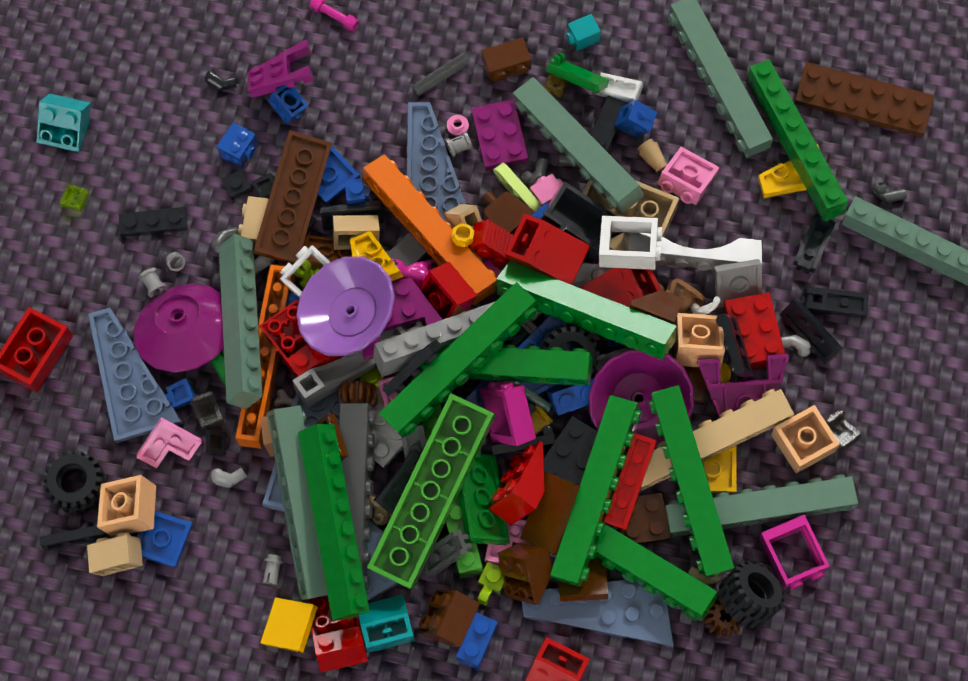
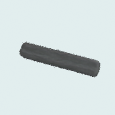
(440, 74)

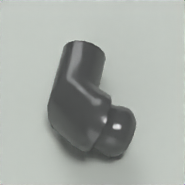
(541, 169)
(882, 192)
(221, 237)

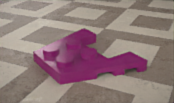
(276, 71)
(408, 308)
(734, 393)

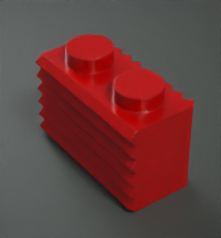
(491, 242)

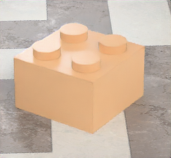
(697, 338)
(805, 439)
(127, 506)

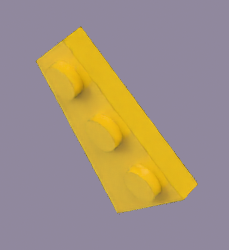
(780, 180)
(368, 246)

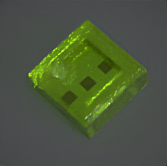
(74, 197)

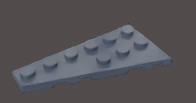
(428, 160)
(130, 389)
(625, 614)

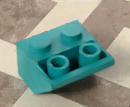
(62, 122)
(386, 624)

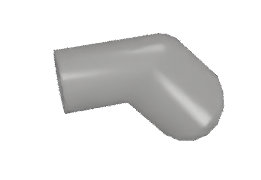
(798, 343)
(226, 479)

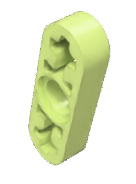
(515, 186)

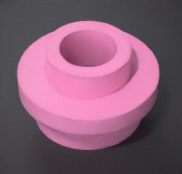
(457, 131)

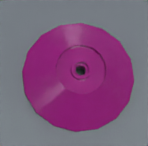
(184, 342)
(638, 374)

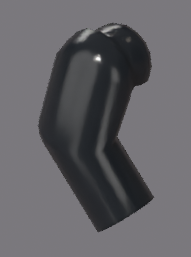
(219, 83)

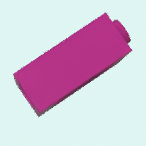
(512, 413)
(784, 530)

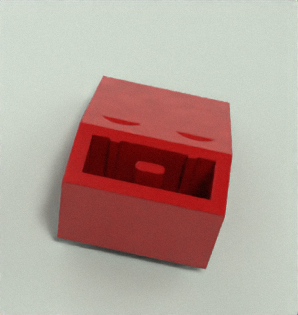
(547, 249)
(623, 285)
(286, 338)
(521, 485)
(336, 641)
(557, 663)

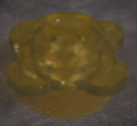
(557, 91)

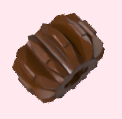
(357, 392)
(717, 624)

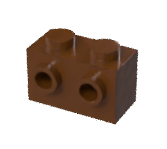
(506, 59)

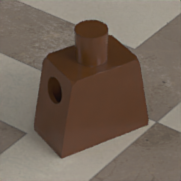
(505, 210)

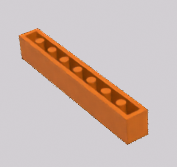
(426, 224)
(275, 299)

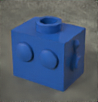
(288, 103)
(635, 119)
(237, 145)

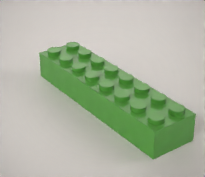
(431, 491)

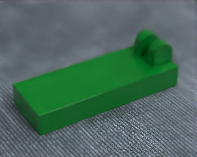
(576, 74)

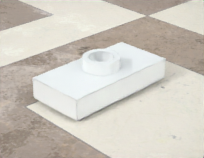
(621, 88)

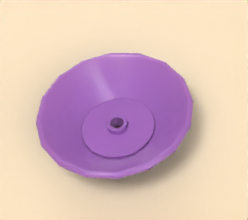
(333, 294)

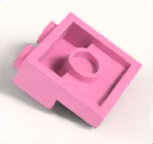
(687, 176)

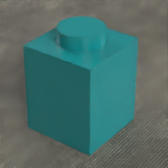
(583, 32)

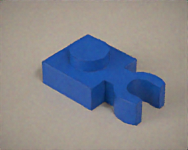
(180, 393)

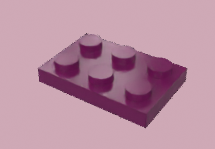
(499, 134)

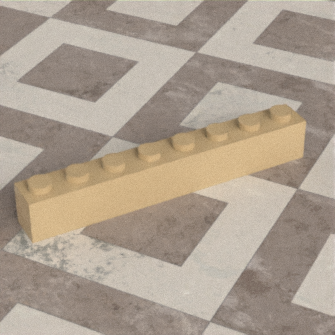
(726, 432)

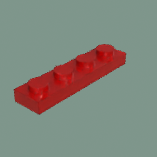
(630, 482)

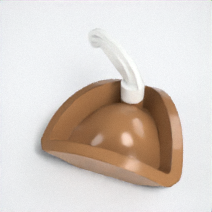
(693, 300)

